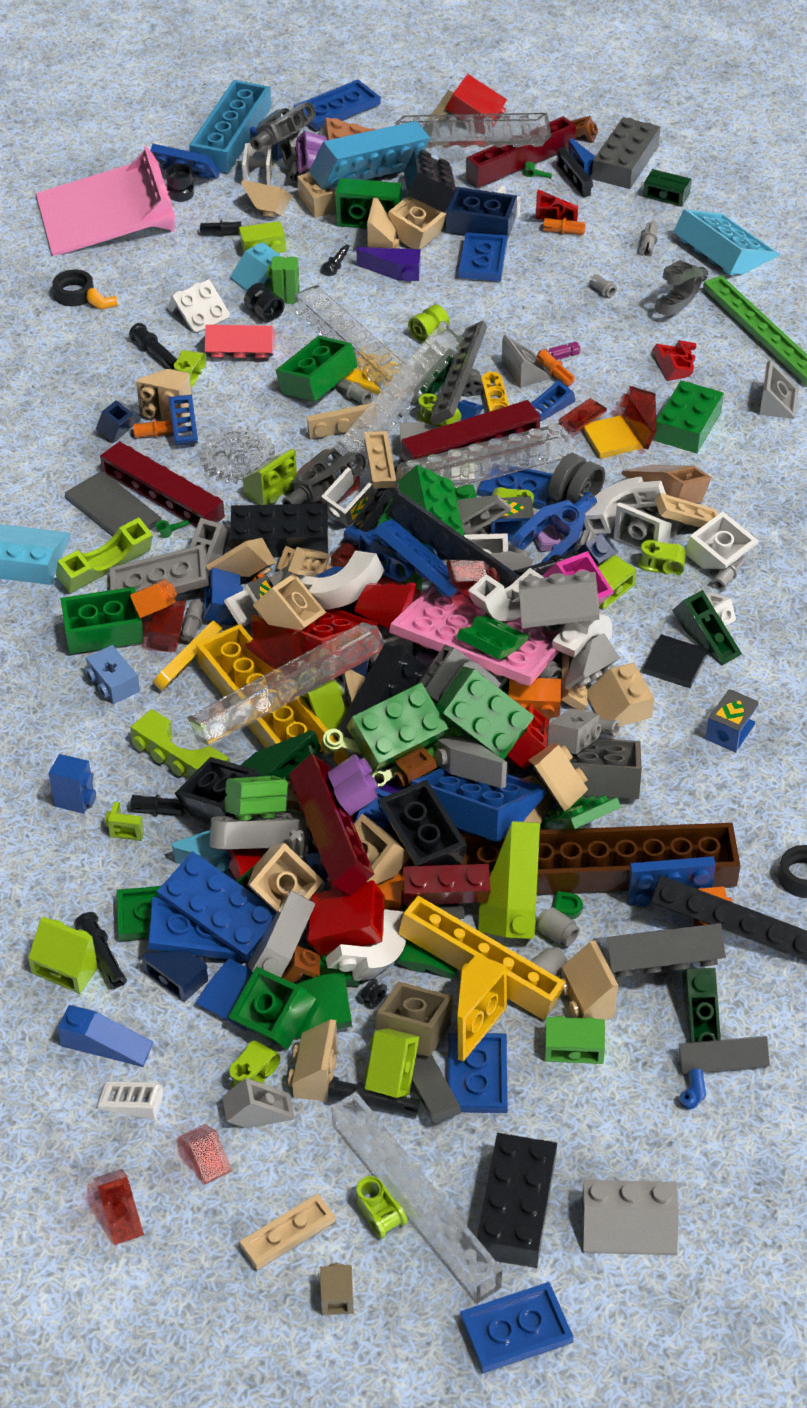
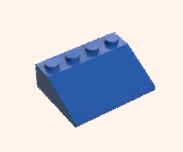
(483, 807)

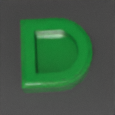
(569, 904)

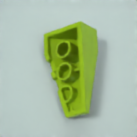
(513, 885)

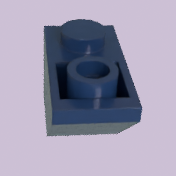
(117, 420)

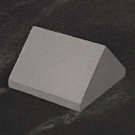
(522, 363)
(778, 394)

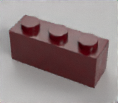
(447, 884)

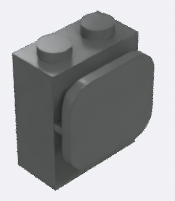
(446, 668)

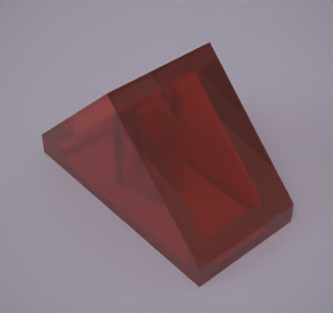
(206, 1153)

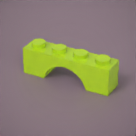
(126, 544)
(154, 736)

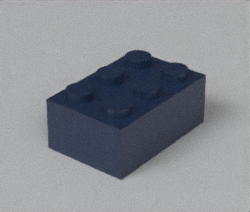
(481, 212)

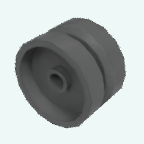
(574, 478)

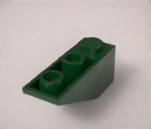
(701, 1004)

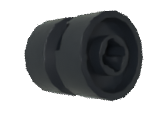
(180, 182)
(264, 302)

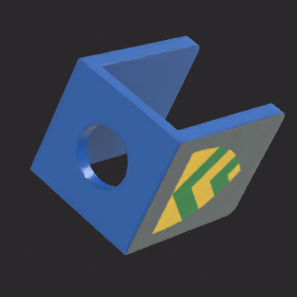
(513, 520)
(731, 720)

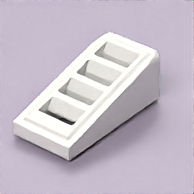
(139, 1108)

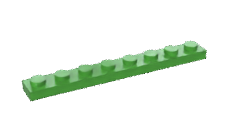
(758, 325)

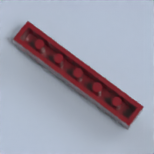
(501, 161)
(474, 430)
(161, 485)
(330, 826)

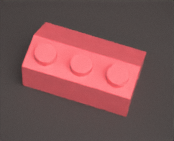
(239, 340)

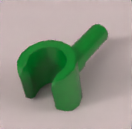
(531, 171)
(166, 529)

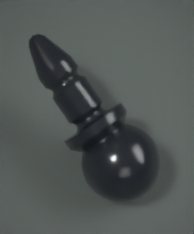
(333, 264)

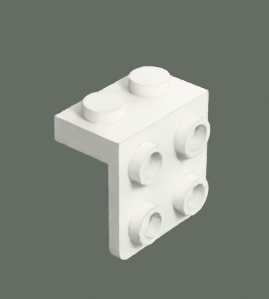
(199, 306)

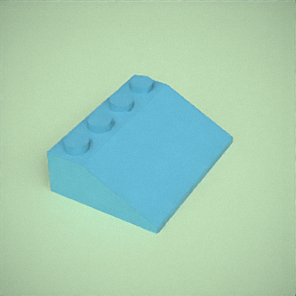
(723, 241)
(30, 553)

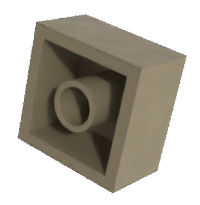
(416, 1013)

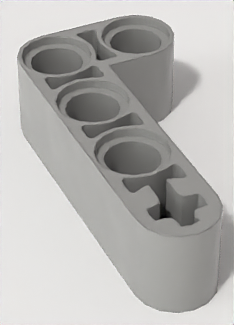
(258, 832)

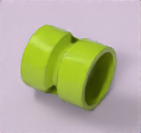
(424, 323)

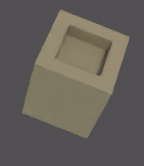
(336, 1289)

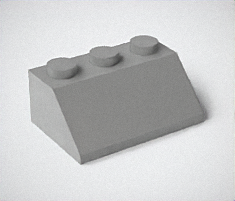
(558, 599)
(630, 1217)

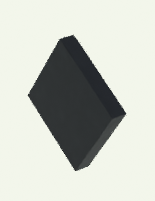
(675, 661)

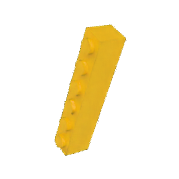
(459, 943)

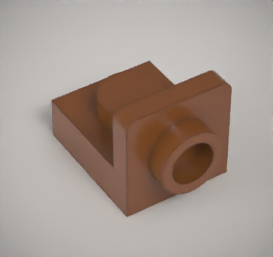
(586, 127)
(413, 766)
(301, 963)

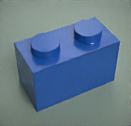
(221, 586)
(72, 784)

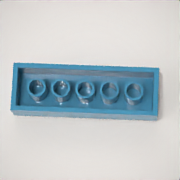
(230, 121)
(367, 154)

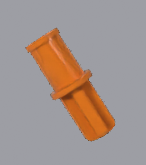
(564, 226)
(555, 368)
(153, 428)

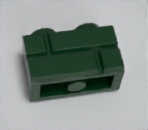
(667, 187)

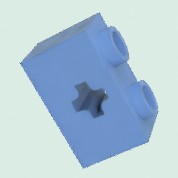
(112, 674)

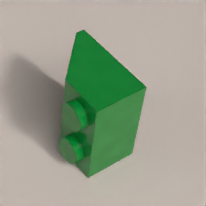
(272, 1007)

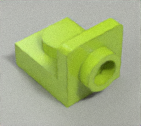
(124, 825)

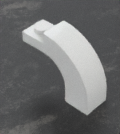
(631, 492)
(346, 584)
(497, 601)
(577, 634)
(371, 960)

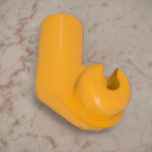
(99, 301)

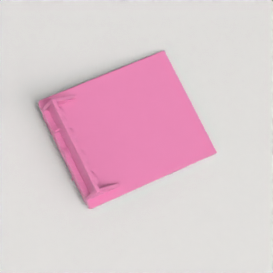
(106, 205)

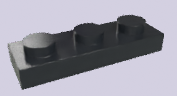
(574, 172)

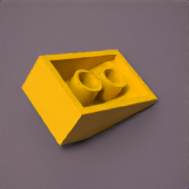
(480, 1001)

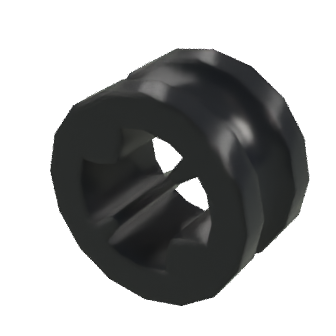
(373, 993)

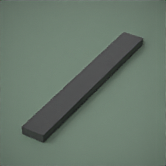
(458, 373)

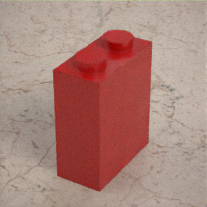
(475, 98)
(346, 918)

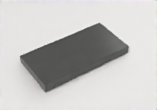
(109, 503)

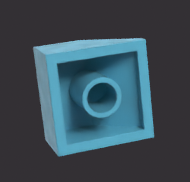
(253, 266)

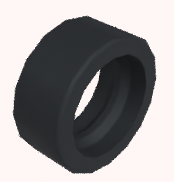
(68, 278)
(790, 882)

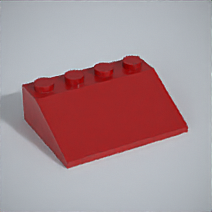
(317, 633)

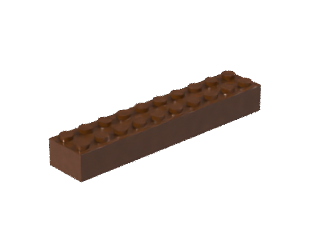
(602, 856)

